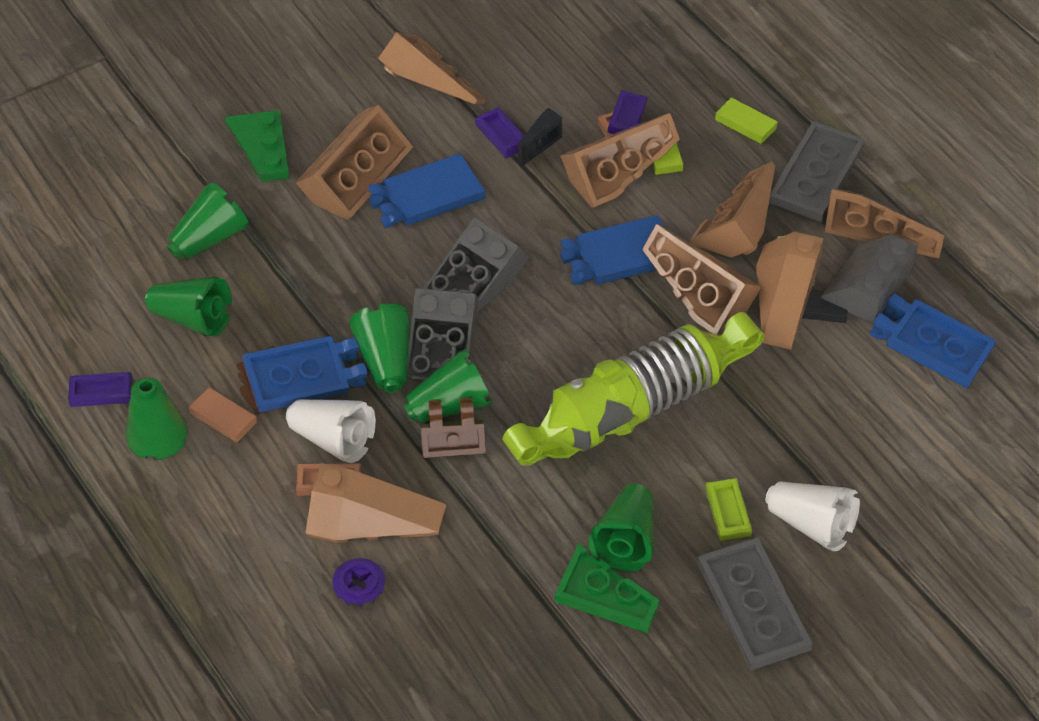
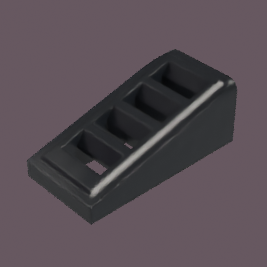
(540, 136)

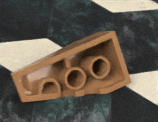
(418, 61)
(740, 217)
(866, 219)
(786, 279)
(703, 283)
(360, 506)

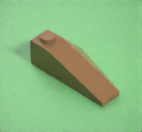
(611, 163)

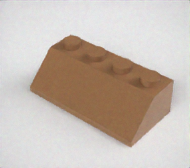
(353, 161)

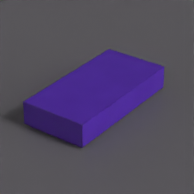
(627, 111)
(500, 131)
(100, 389)

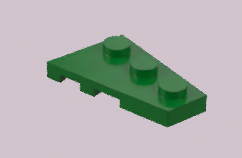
(262, 141)
(599, 591)

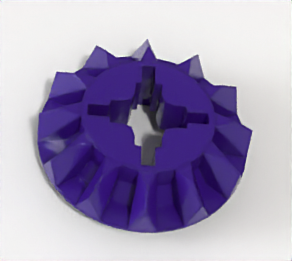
(362, 570)

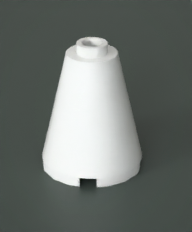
(334, 425)
(816, 510)

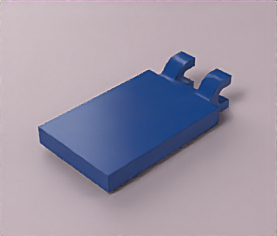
(426, 191)
(610, 252)
(933, 339)
(302, 371)

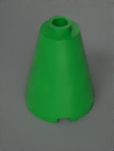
(206, 223)
(192, 303)
(384, 343)
(452, 381)
(154, 421)
(626, 530)

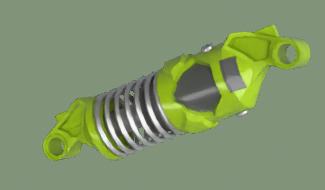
(629, 390)

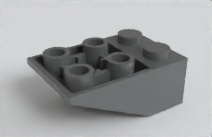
(479, 264)
(439, 329)

